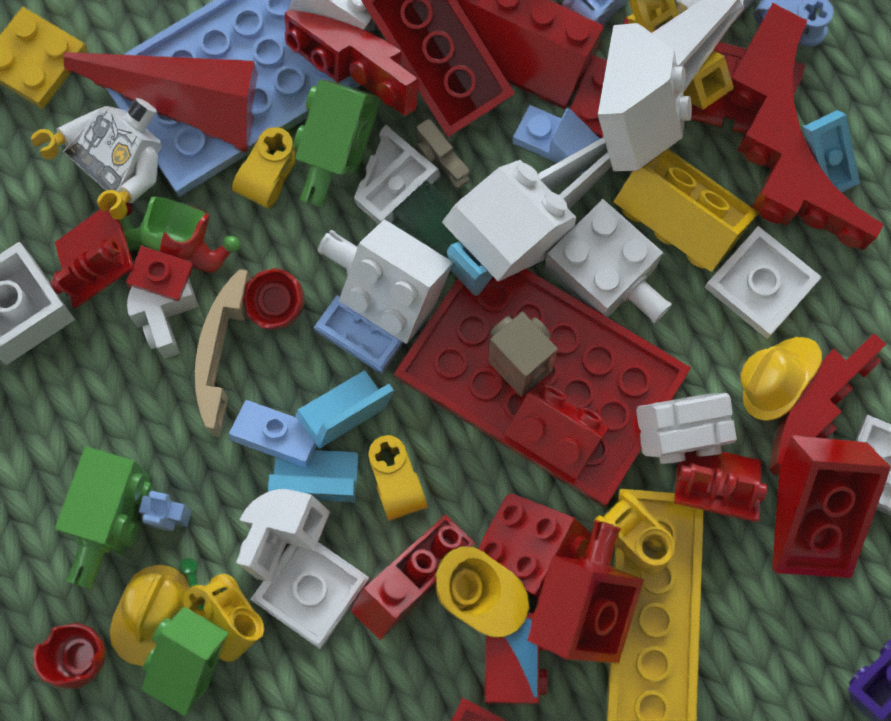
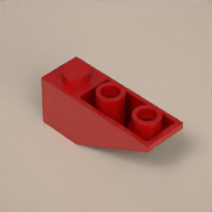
(407, 578)

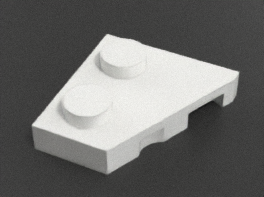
(392, 176)

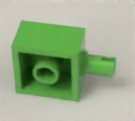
(333, 135)
(102, 510)

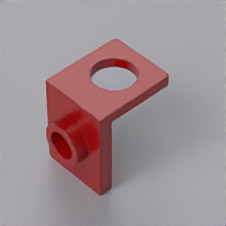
(160, 273)

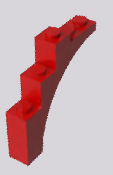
(775, 138)

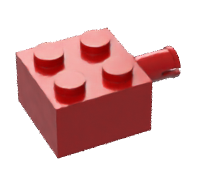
(586, 602)

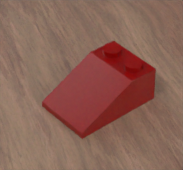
(825, 505)

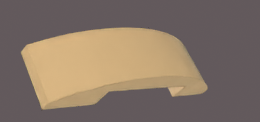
(227, 305)

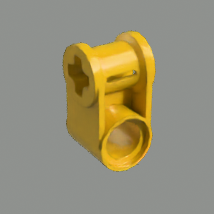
(264, 174)
(397, 484)
(636, 530)
(227, 611)

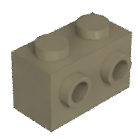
(522, 352)

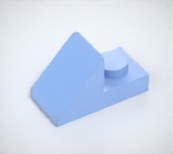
(553, 136)

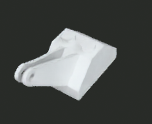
(646, 77)
(514, 215)

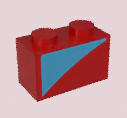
(513, 669)

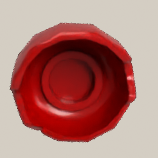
(274, 299)
(69, 656)

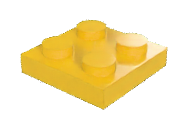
(34, 57)

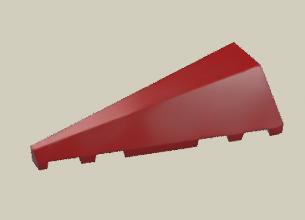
(197, 91)

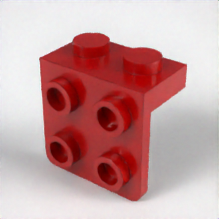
(528, 535)

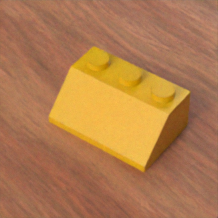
(685, 209)

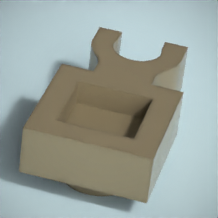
(439, 151)

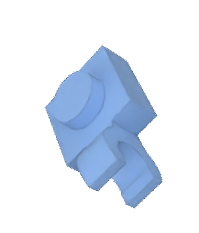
(162, 512)

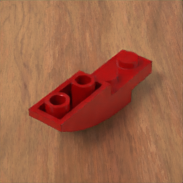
(350, 51)
(814, 410)

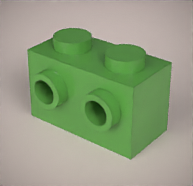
(183, 660)

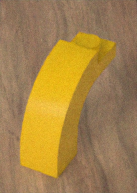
(712, 78)

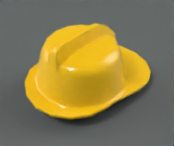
(778, 376)
(481, 592)
(145, 603)

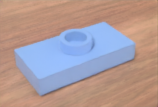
(358, 336)
(272, 433)

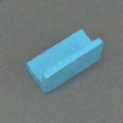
(343, 408)
(326, 477)

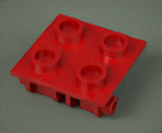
(91, 258)
(721, 484)

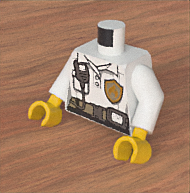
(110, 149)

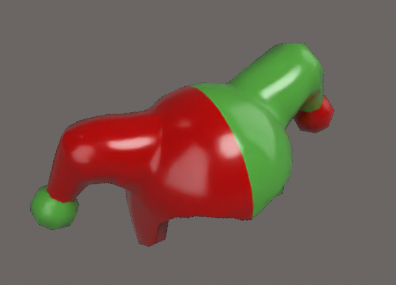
(177, 231)

